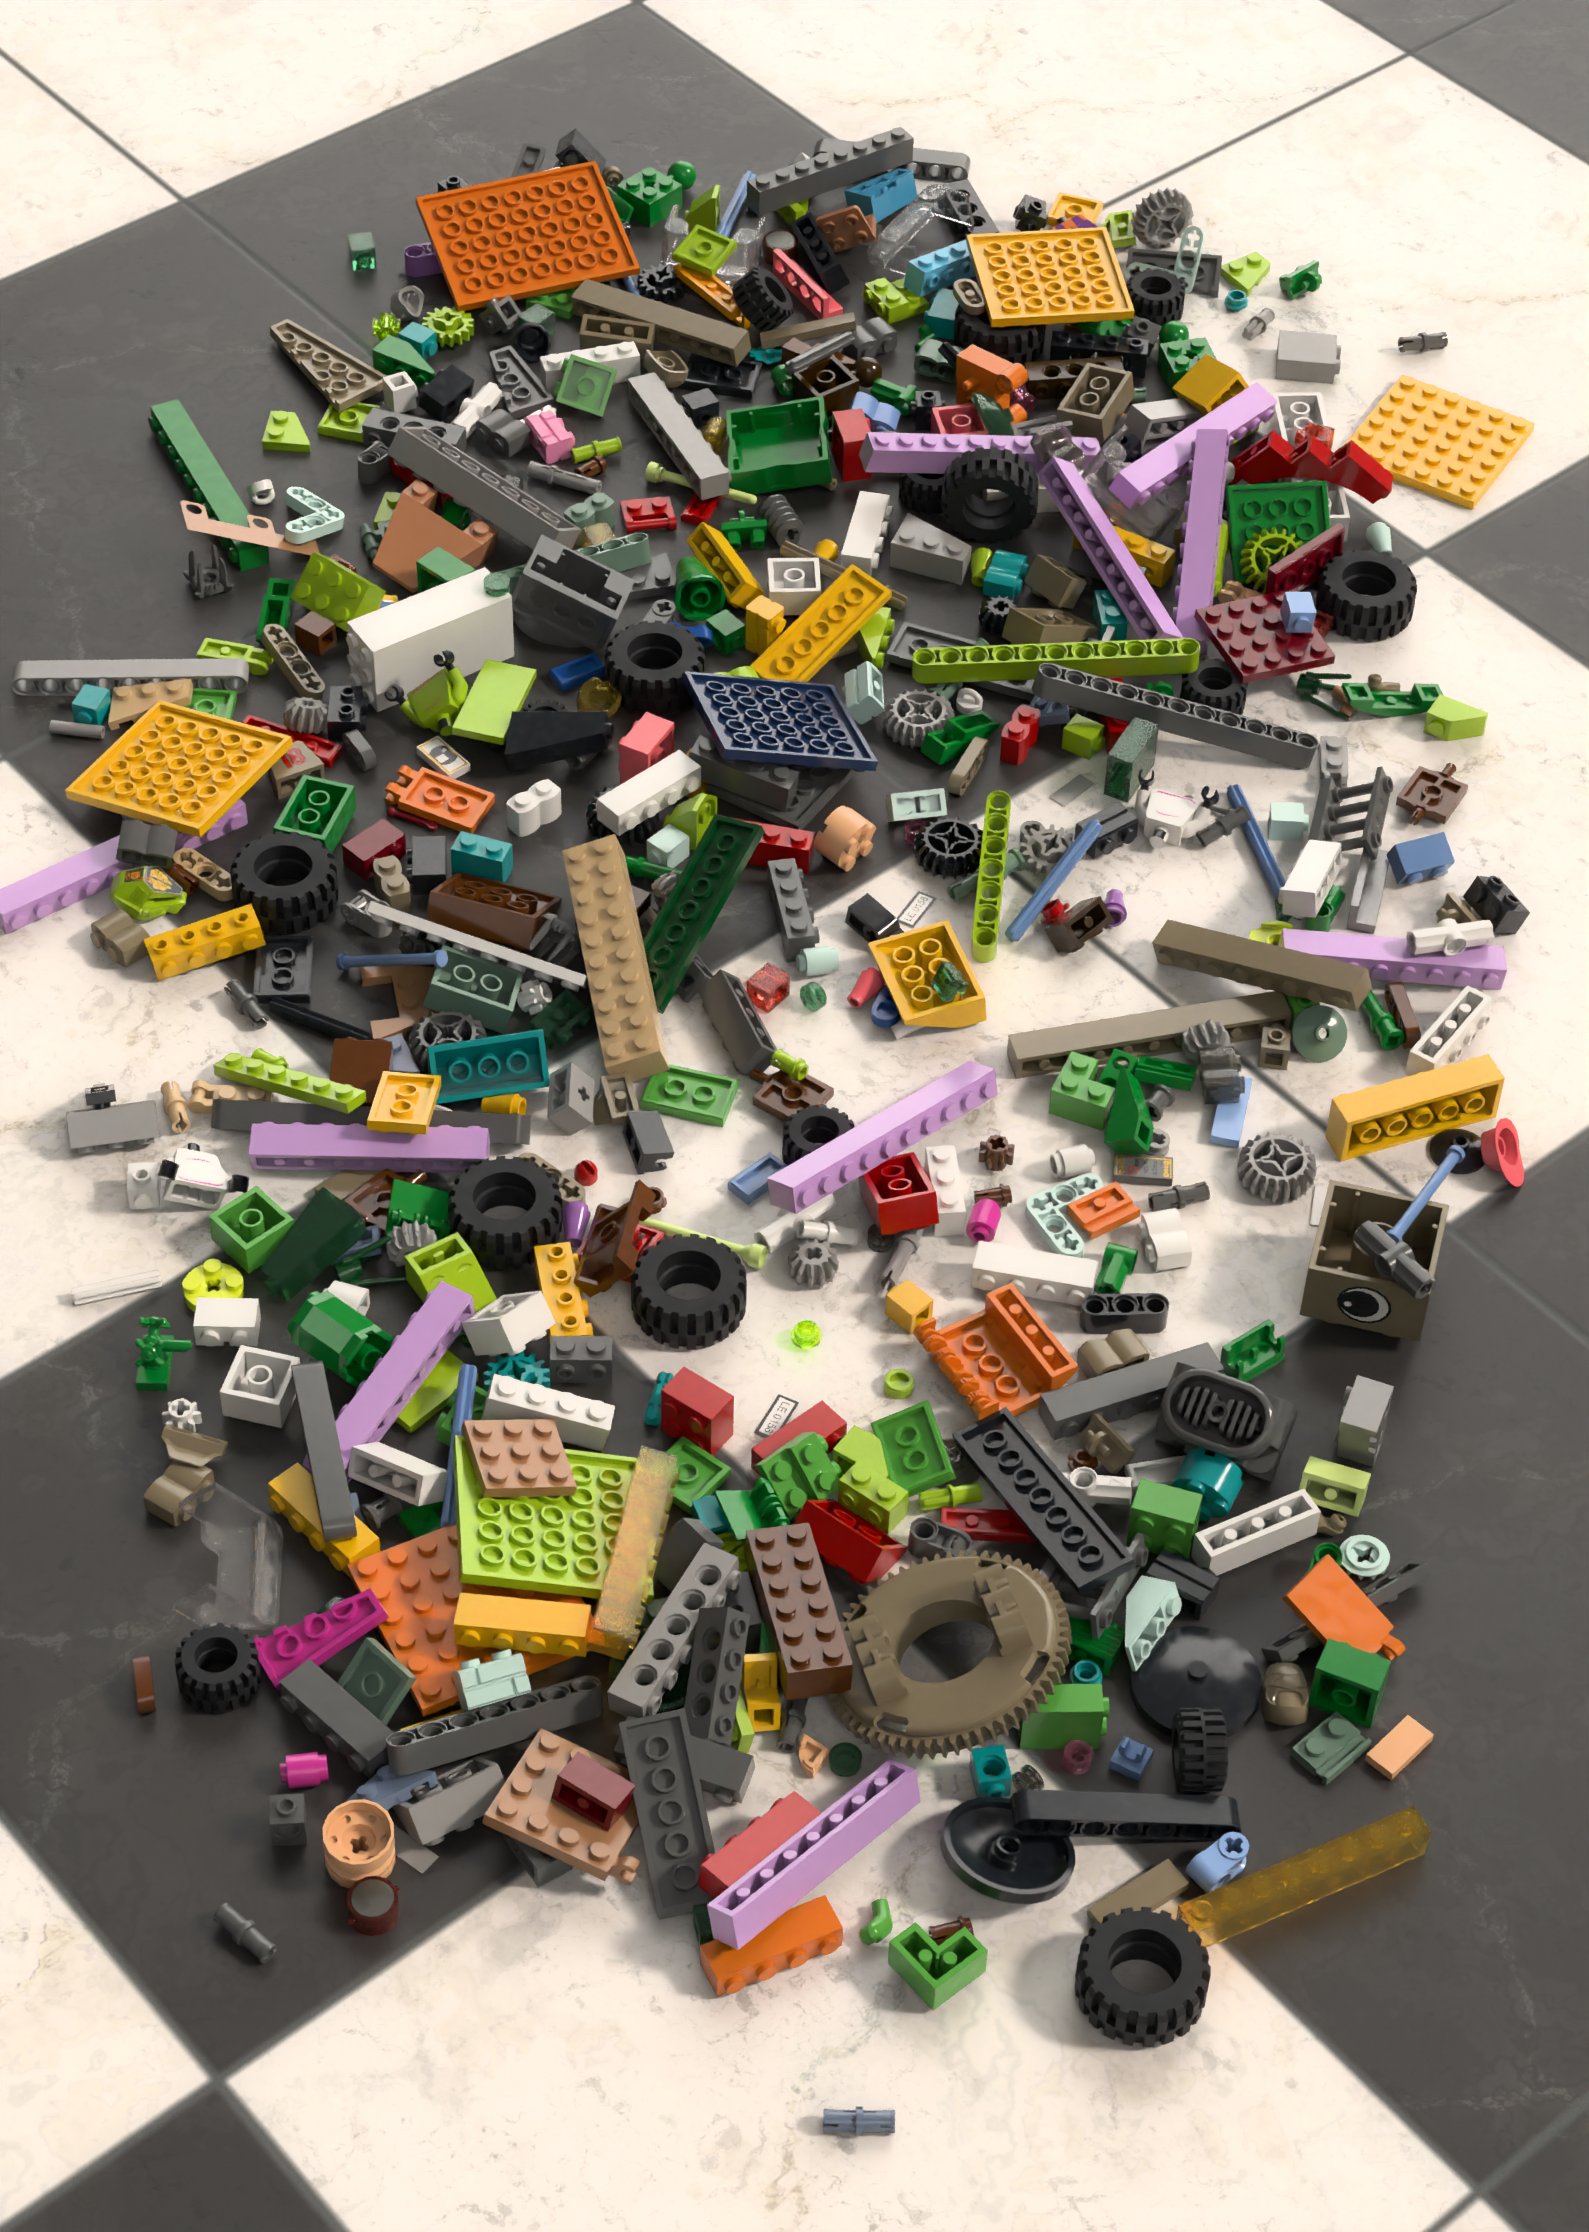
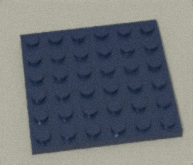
(779, 722)

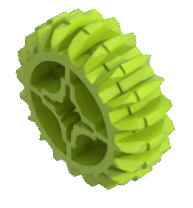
(1255, 548)

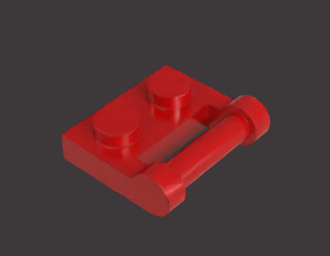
(648, 514)

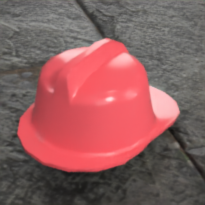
(1502, 1152)

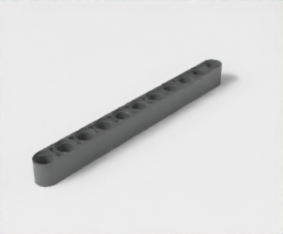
(1175, 715)
(244, 1113)

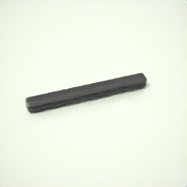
(819, 352)

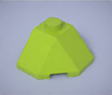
(693, 817)

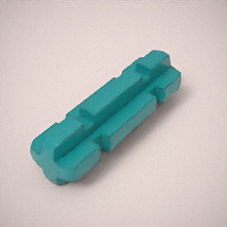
(653, 1411)

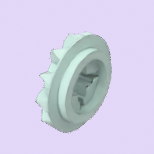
(1360, 1546)

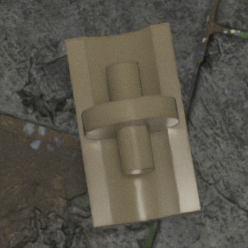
(1456, 909)
(1106, 1444)

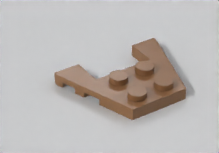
(409, 989)

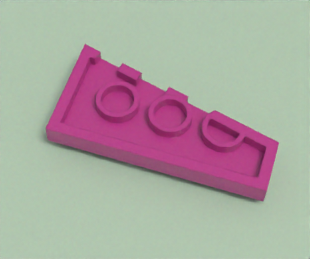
(319, 1635)

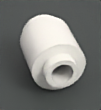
(1072, 1161)

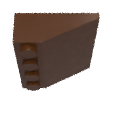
(490, 909)

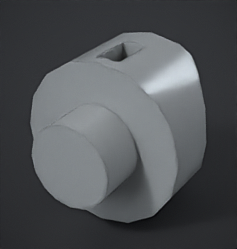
(407, 305)

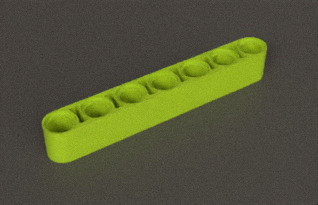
(988, 885)

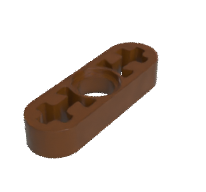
(1403, 1014)

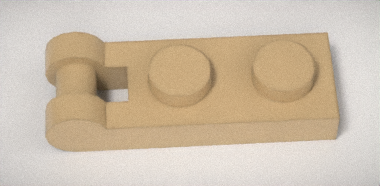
(202, 1090)

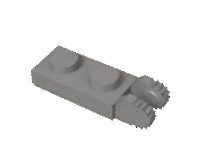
(1334, 759)

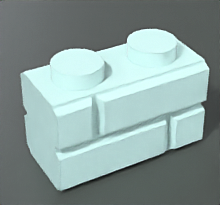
(864, 692)
(491, 1680)

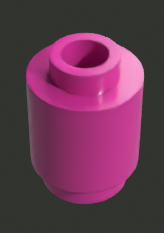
(983, 1220)
(304, 1770)

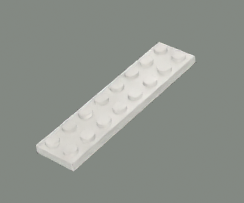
(467, 943)

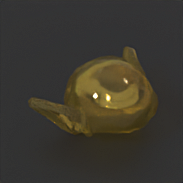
(598, 696)

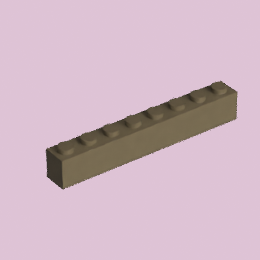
(672, 324)
(1262, 965)

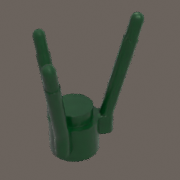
(1310, 685)
(350, 1269)

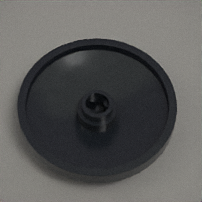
(1197, 1670)
(999, 1862)

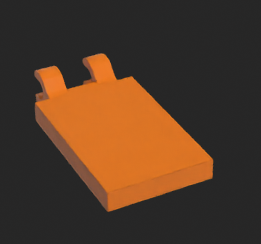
(439, 798)
(1340, 1610)

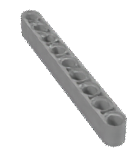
(69, 676)

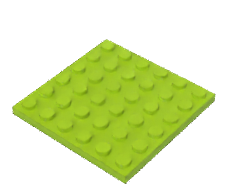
(542, 1540)

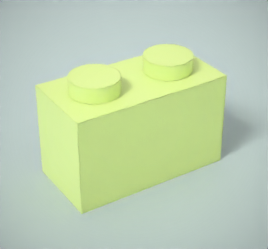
(1335, 1485)

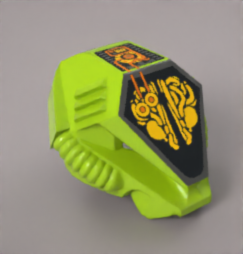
(137, 887)

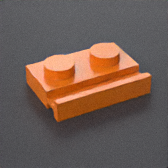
(1103, 1210)

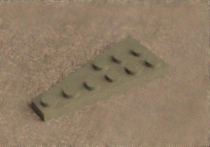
(332, 371)

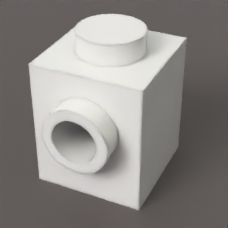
(400, 392)
(143, 1186)

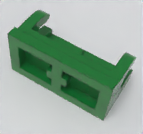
(1253, 1352)

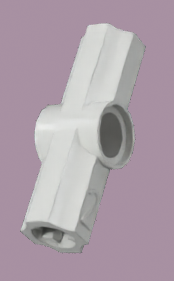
(477, 407)
(1450, 937)
(784, 1226)
(1101, 1488)

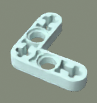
(1179, 269)
(318, 520)
(1054, 1212)

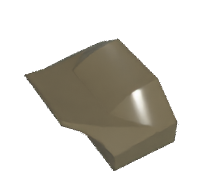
(614, 1099)
(192, 1446)

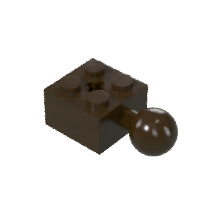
(835, 381)

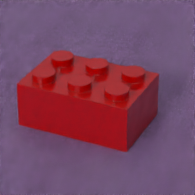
(899, 1195)

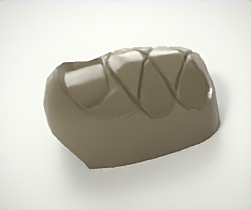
(667, 367)
(1284, 1695)

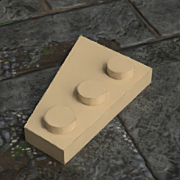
(135, 700)

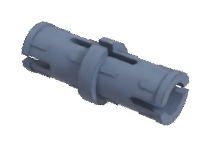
(859, 2121)

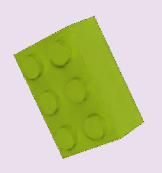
(335, 591)

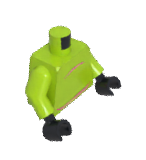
(436, 700)

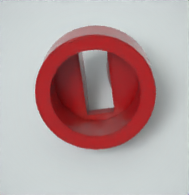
(582, 1175)

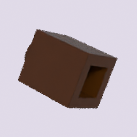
(315, 633)

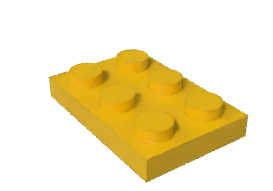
(404, 1103)

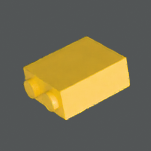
(1209, 384)

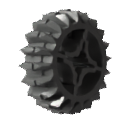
(442, 1029)

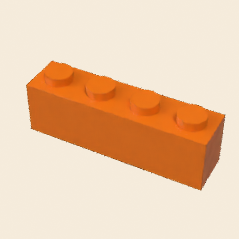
(785, 1943)

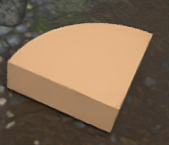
(812, 1755)

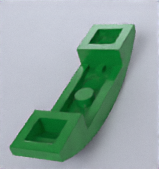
(1392, 702)

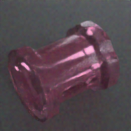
(1021, 398)

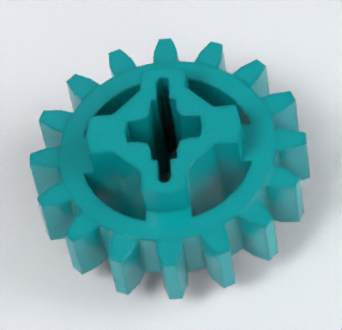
(519, 1368)

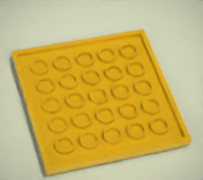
(1049, 277)
(1441, 440)
(179, 768)

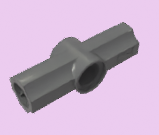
(1394, 1260)

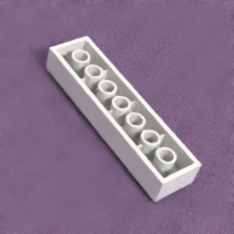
(1289, 417)

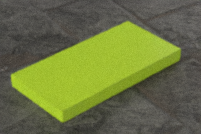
(492, 699)

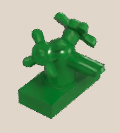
(156, 1355)

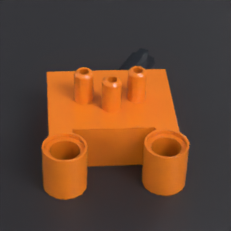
(985, 373)

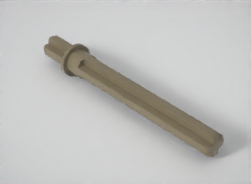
(834, 570)

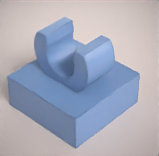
(1131, 1758)

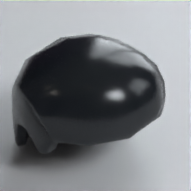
(532, 341)

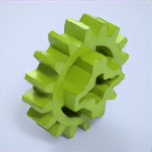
(450, 325)

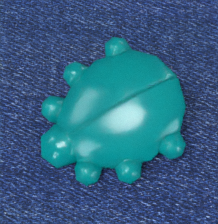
(766, 356)

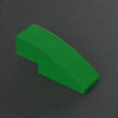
(277, 605)
(957, 736)

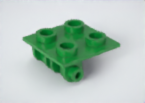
(418, 1203)
(751, 1508)

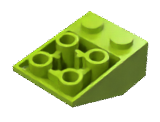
(452, 1263)

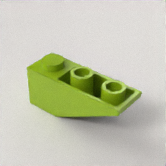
(874, 637)

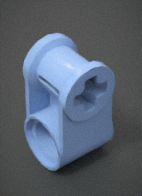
(1219, 1862)

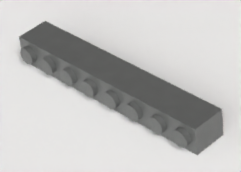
(829, 171)

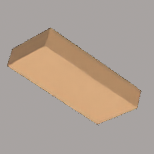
(1399, 1747)

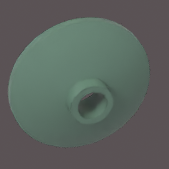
(1306, 1033)

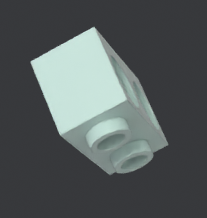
(916, 804)

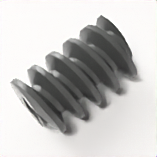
(780, 519)

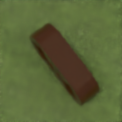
(144, 1684)

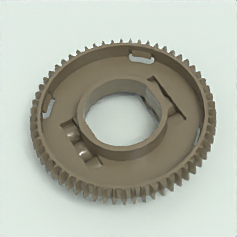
(978, 1706)

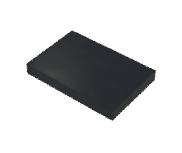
(722, 377)
(284, 969)

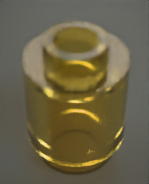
(715, 432)

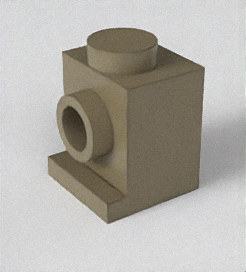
(1275, 1040)

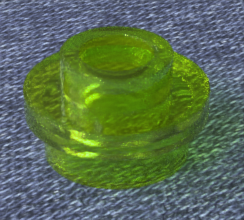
(803, 1329)

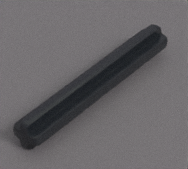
(317, 1020)

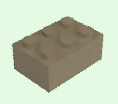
(1096, 401)

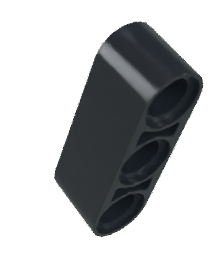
(1136, 1311)

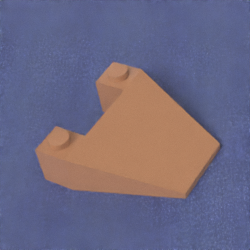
(418, 530)

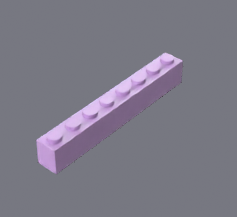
(1390, 960)
(356, 1148)
(402, 1369)
(813, 1854)

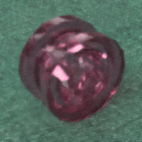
(911, 828)
(1081, 1748)

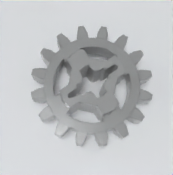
(1044, 848)

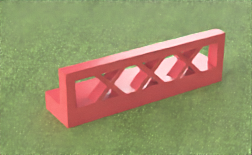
(804, 286)

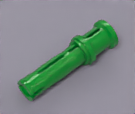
(1382, 1023)

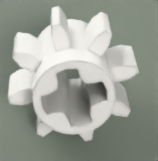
(534, 996)
(182, 1414)

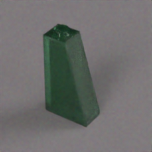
(312, 1244)

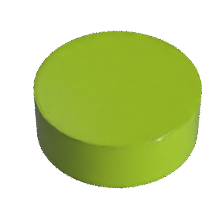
(899, 1384)

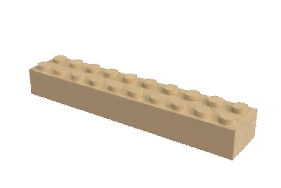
(615, 959)

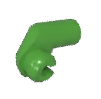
(879, 1926)

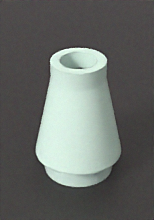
(1379, 537)

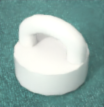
(260, 488)
(968, 701)

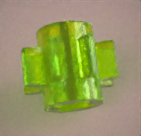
(386, 325)

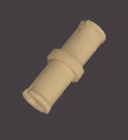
(175, 1106)

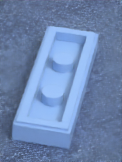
(1230, 1119)

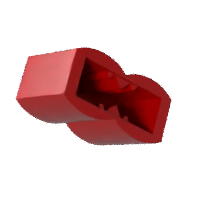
(1019, 734)

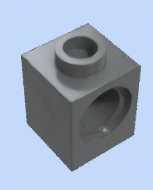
(288, 1820)

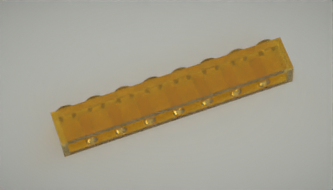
(632, 1554)
(1306, 1877)

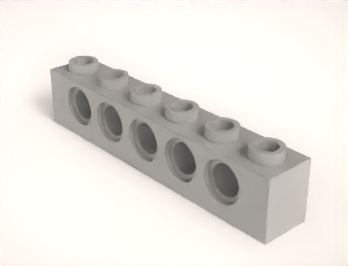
(626, 1693)

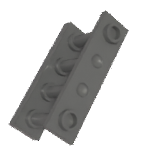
(1329, 810)
(1107, 1597)

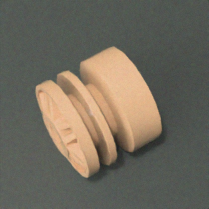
(358, 1842)

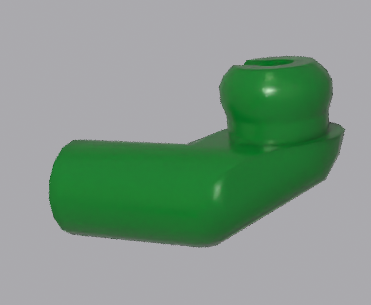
(925, 333)

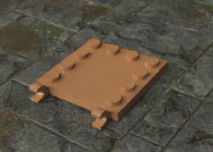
(532, 1817)

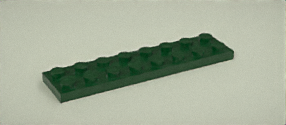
(697, 902)

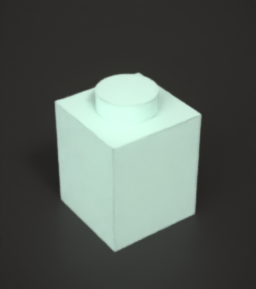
(1287, 821)
(668, 847)

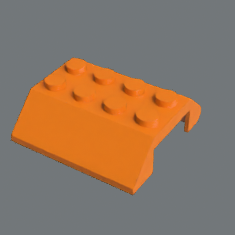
(999, 1355)

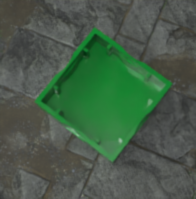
(779, 446)

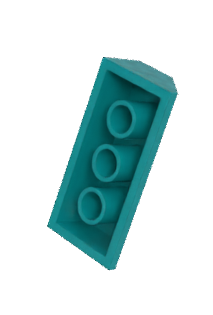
(489, 1066)

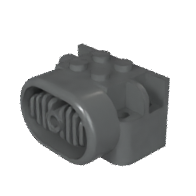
(568, 597)
(1251, 1425)

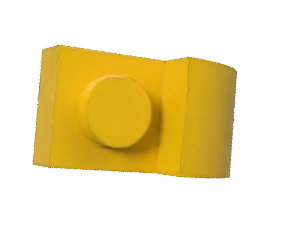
(760, 1691)

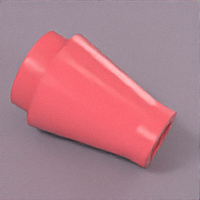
(867, 986)

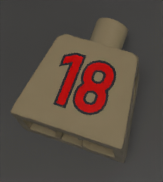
(290, 768)

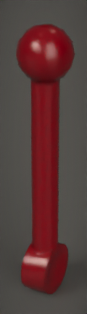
(432, 826)

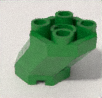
(339, 1336)

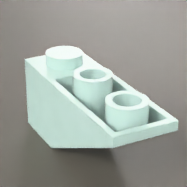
(1148, 1613)

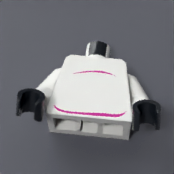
(1170, 816)
(197, 1178)

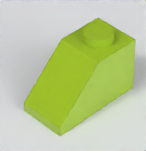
(705, 210)
(1454, 720)
(860, 1446)

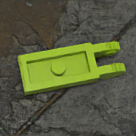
(257, 658)

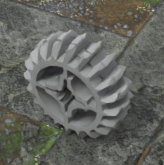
(1162, 217)
(915, 714)
(1276, 1167)

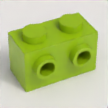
(873, 1497)

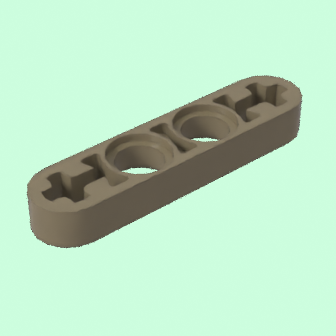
(296, 661)

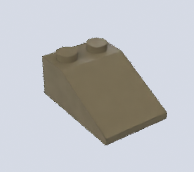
(1045, 626)

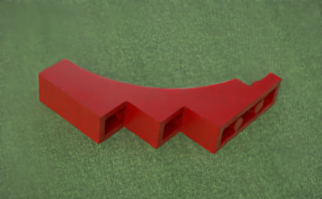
(1348, 466)

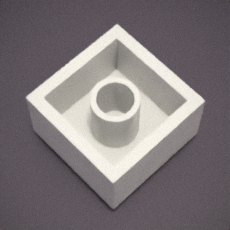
(793, 583)
(509, 1324)
(259, 1386)

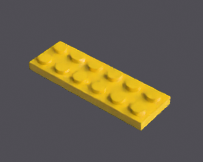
(823, 627)

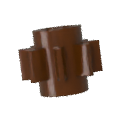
(996, 1153)

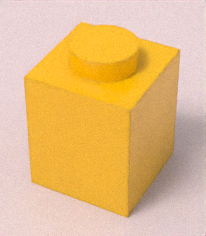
(908, 1306)

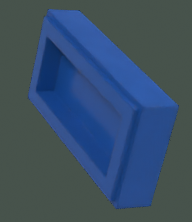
(577, 672)

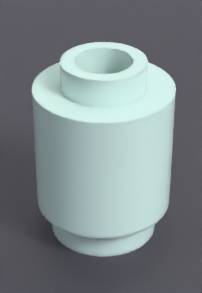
(817, 961)

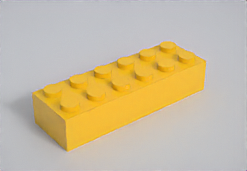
(1414, 1107)

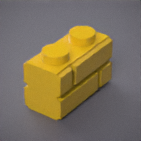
(763, 624)

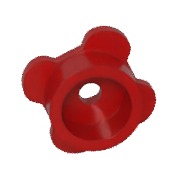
(1053, 911)

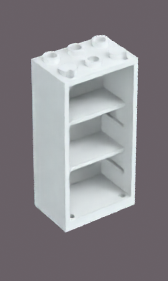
(401, 639)

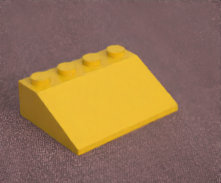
(908, 967)

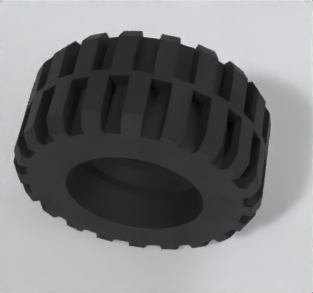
(1011, 343)
(995, 471)
(1370, 573)
(653, 646)
(281, 858)
(500, 1184)
(695, 1320)
(1133, 2014)

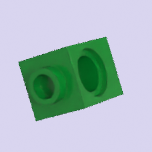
(728, 632)

